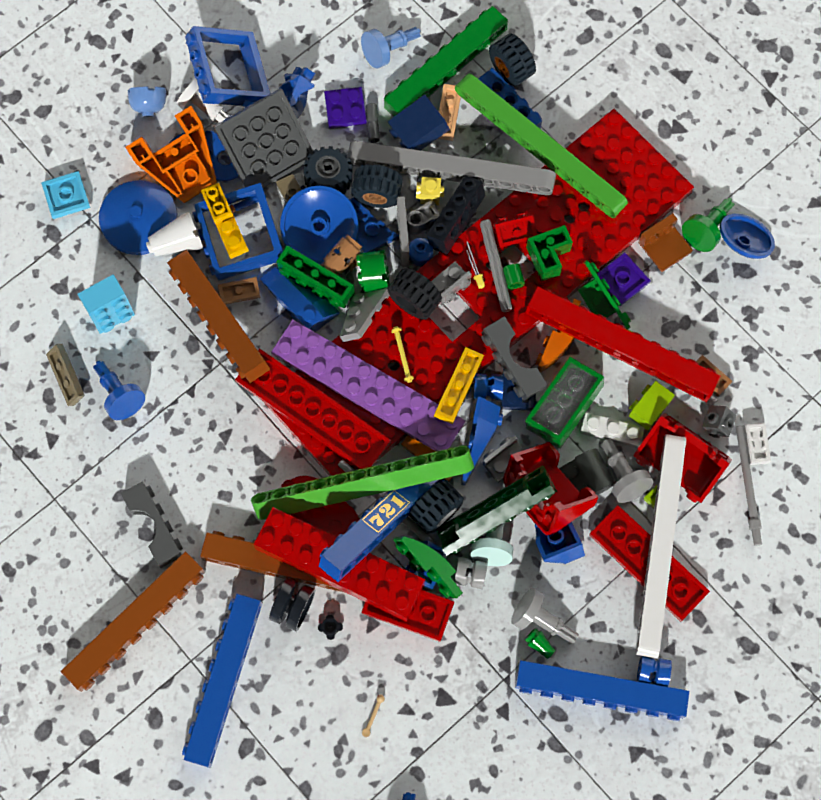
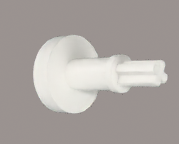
(192, 96)

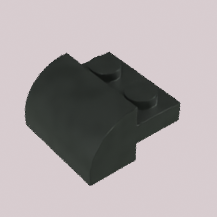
(589, 471)

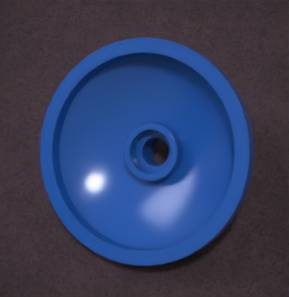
(747, 236)

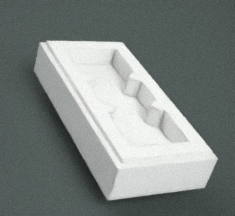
(757, 443)

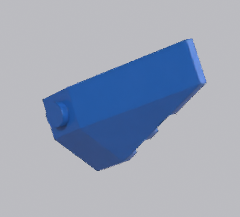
(299, 301)
(484, 426)
(560, 546)

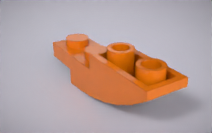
(555, 347)

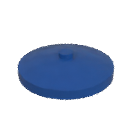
(135, 213)
(317, 221)

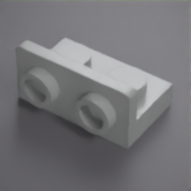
(451, 281)
(497, 460)

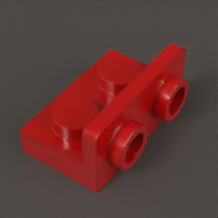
(514, 230)

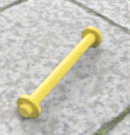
(408, 378)

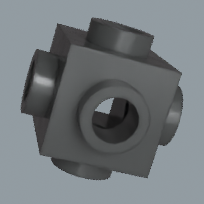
(719, 421)

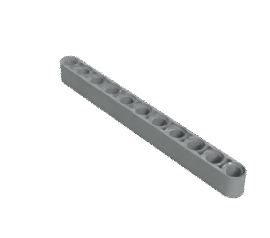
(453, 167)

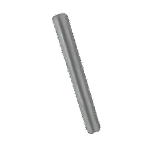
(496, 267)

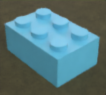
(106, 304)

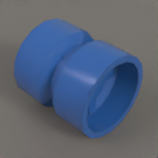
(488, 386)
(654, 671)

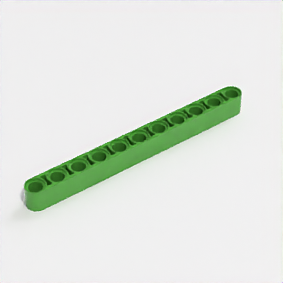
(541, 145)
(364, 482)

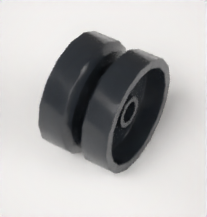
(292, 604)

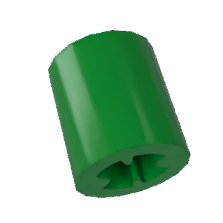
(513, 276)

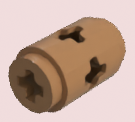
(348, 249)

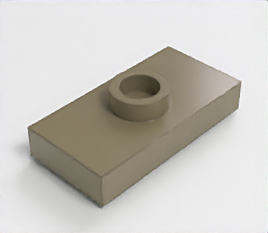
(288, 187)

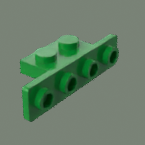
(599, 299)

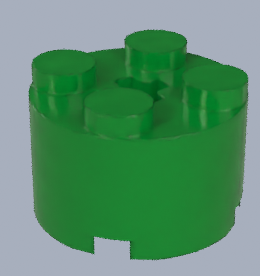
(373, 271)

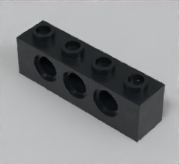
(456, 214)

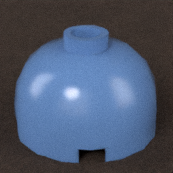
(147, 100)

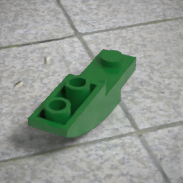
(425, 559)

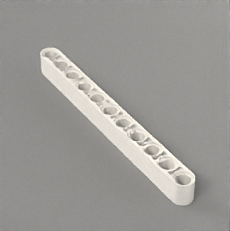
(661, 546)

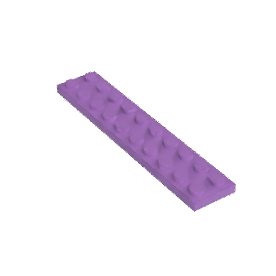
(365, 386)

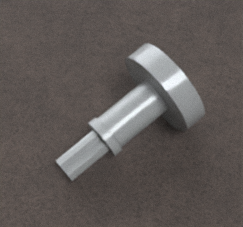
(630, 483)
(530, 610)

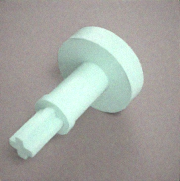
(493, 549)

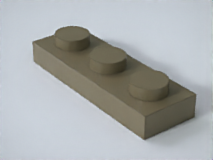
(65, 375)

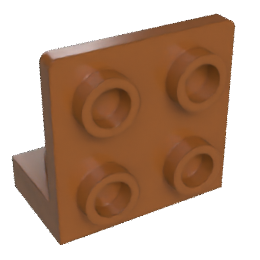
(664, 243)

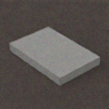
(402, 232)

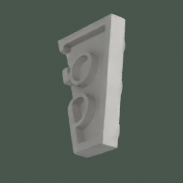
(360, 313)

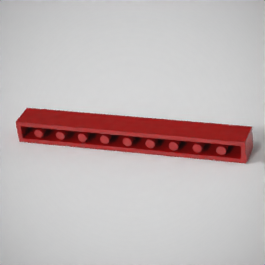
(623, 344)

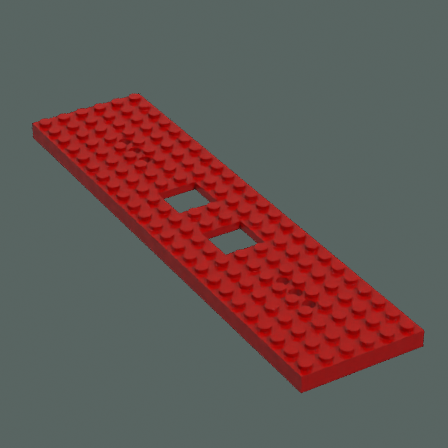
(610, 150)

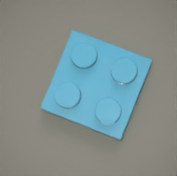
(65, 195)

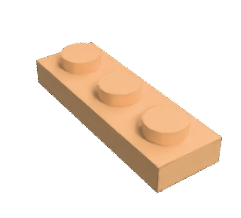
(449, 109)

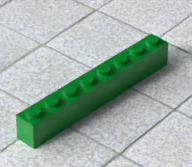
(448, 61)

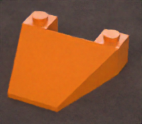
(183, 164)

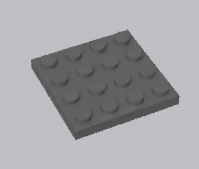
(264, 140)

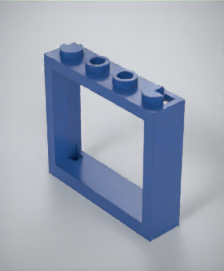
(202, 71)
(250, 263)

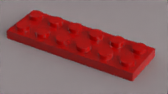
(630, 547)

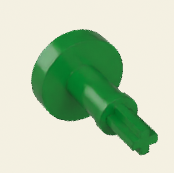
(703, 231)

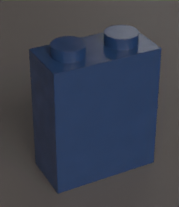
(418, 125)

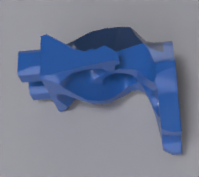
(295, 89)

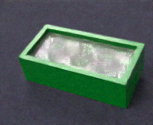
(564, 402)

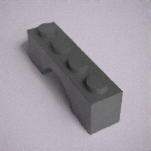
(526, 380)
(163, 546)

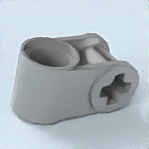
(425, 215)

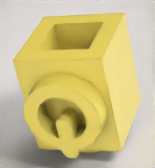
(429, 190)

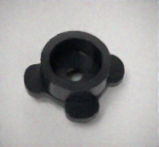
(330, 633)

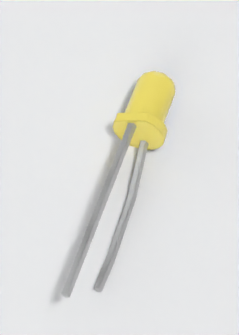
(479, 280)

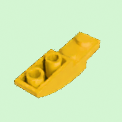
(224, 220)

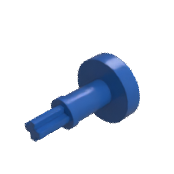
(122, 399)

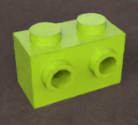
(651, 405)

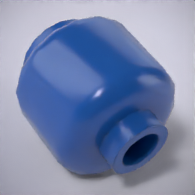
(420, 251)

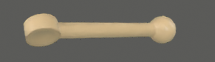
(366, 732)

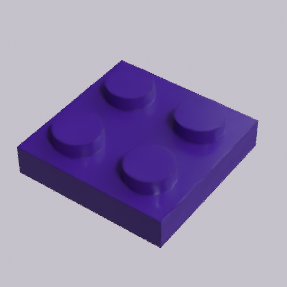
(345, 107)
(624, 278)

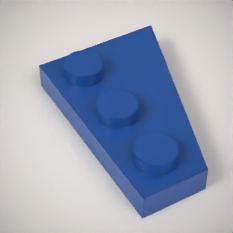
(372, 232)

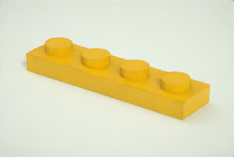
(458, 385)

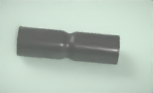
(372, 119)

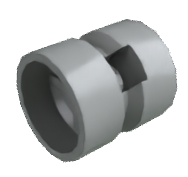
(478, 573)

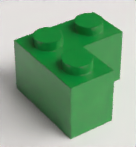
(545, 251)

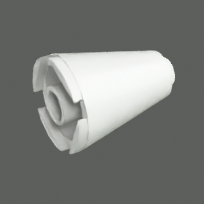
(175, 237)

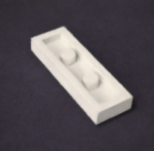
(612, 429)

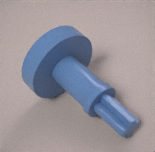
(378, 48)

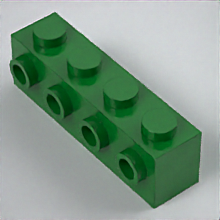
(315, 277)

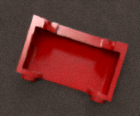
(702, 460)
(563, 505)

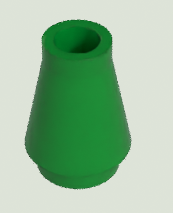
(539, 643)

